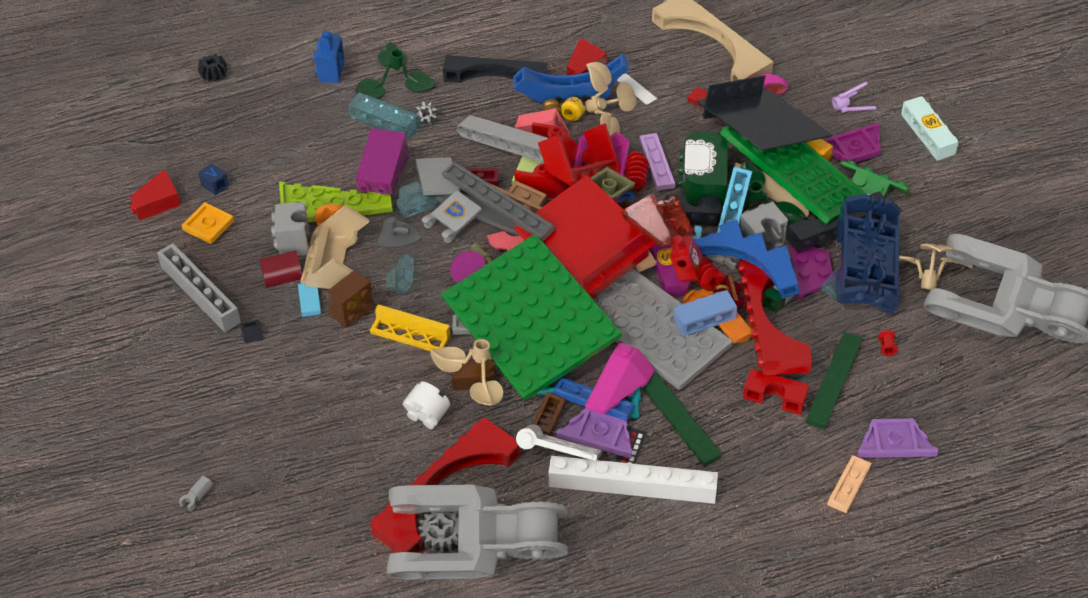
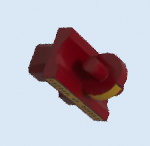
(733, 289)

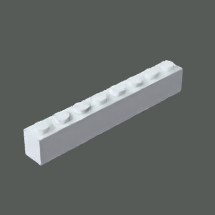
(633, 479)

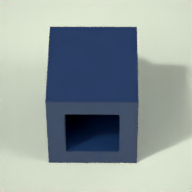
(213, 179)

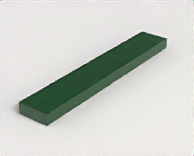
(834, 380)
(681, 421)

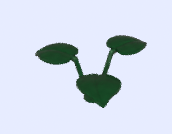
(395, 59)
(756, 193)

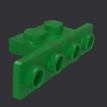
(871, 182)

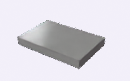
(431, 176)

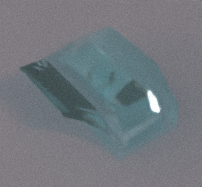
(413, 201)
(401, 276)

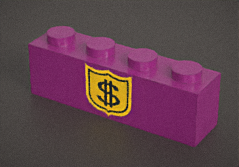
(665, 272)

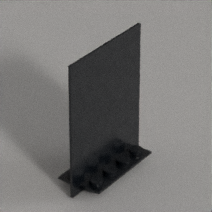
(759, 114)

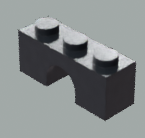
(706, 212)

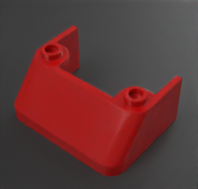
(595, 159)
(540, 178)

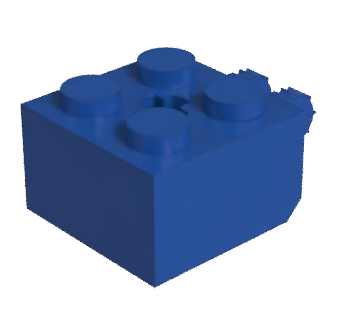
(329, 57)

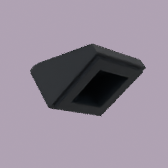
(251, 331)

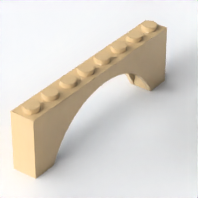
(690, 15)

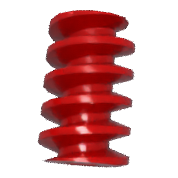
(637, 169)
(709, 275)

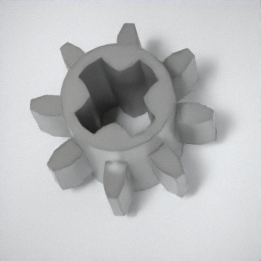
(431, 110)

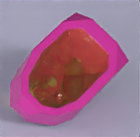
(775, 83)

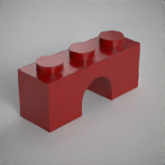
(792, 392)

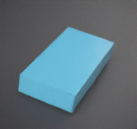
(309, 300)

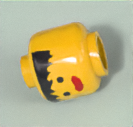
(573, 108)

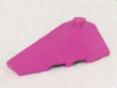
(621, 376)

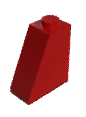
(584, 54)
(154, 197)

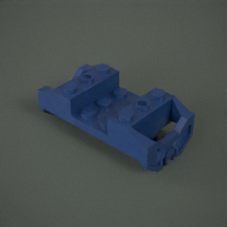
(869, 253)

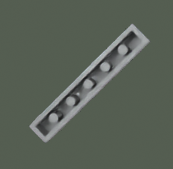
(199, 287)

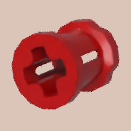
(888, 345)

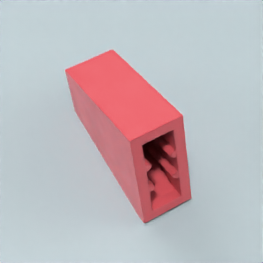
(547, 117)

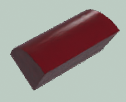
(281, 269)

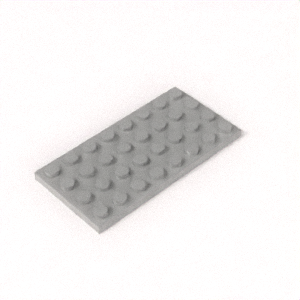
(647, 323)

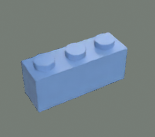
(704, 313)

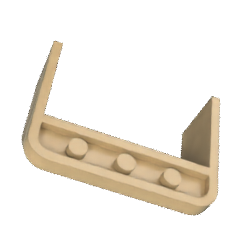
(328, 248)

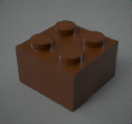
(350, 299)

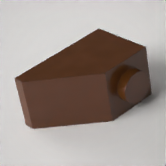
(472, 373)

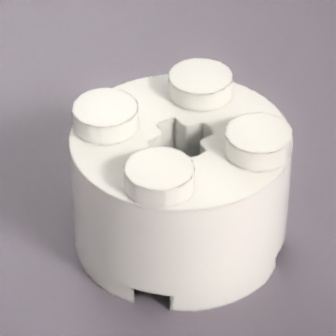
(426, 404)

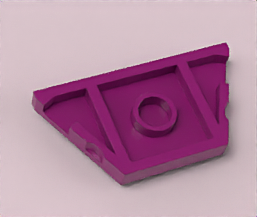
(856, 144)
(811, 269)

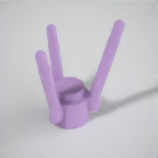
(842, 100)

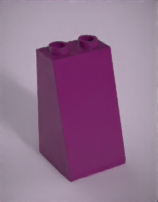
(382, 161)

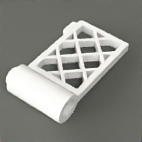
(533, 435)

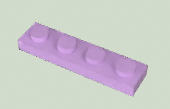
(657, 162)

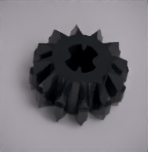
(212, 67)

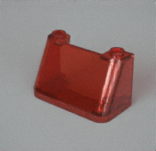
(659, 220)

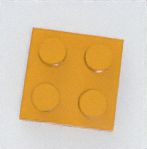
(207, 223)

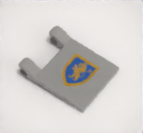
(454, 214)

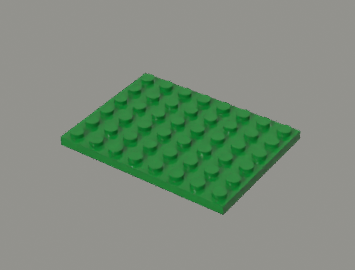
(531, 316)

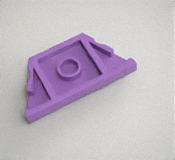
(598, 432)
(895, 439)

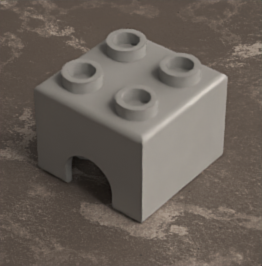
(765, 220)
(290, 228)

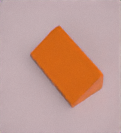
(737, 330)

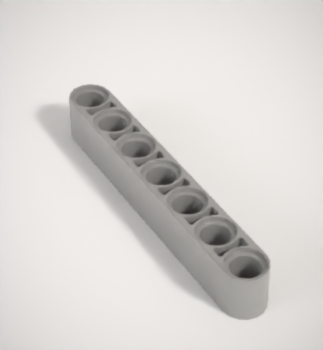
(501, 137)

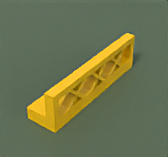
(413, 326)

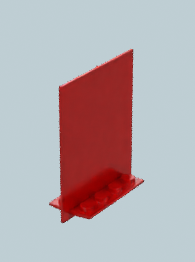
(591, 236)

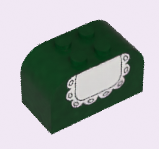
(703, 167)

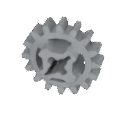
(439, 530)

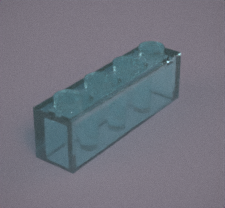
(383, 115)

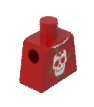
(685, 258)

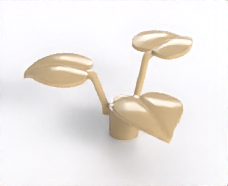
(600, 78)
(929, 277)
(451, 360)

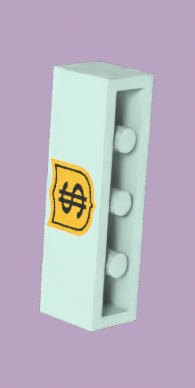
(929, 128)

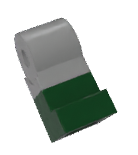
(774, 295)

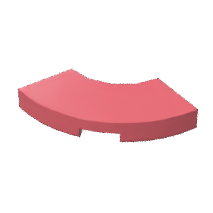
(503, 240)

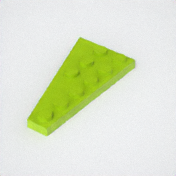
(318, 196)

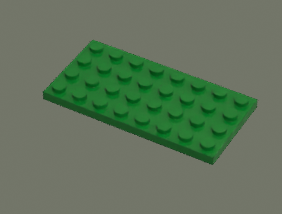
(802, 174)

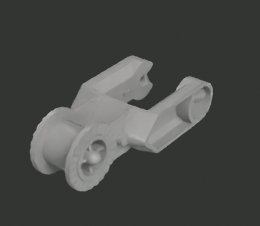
(1021, 297)
(485, 531)

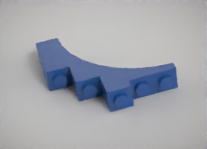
(546, 86)
(774, 263)

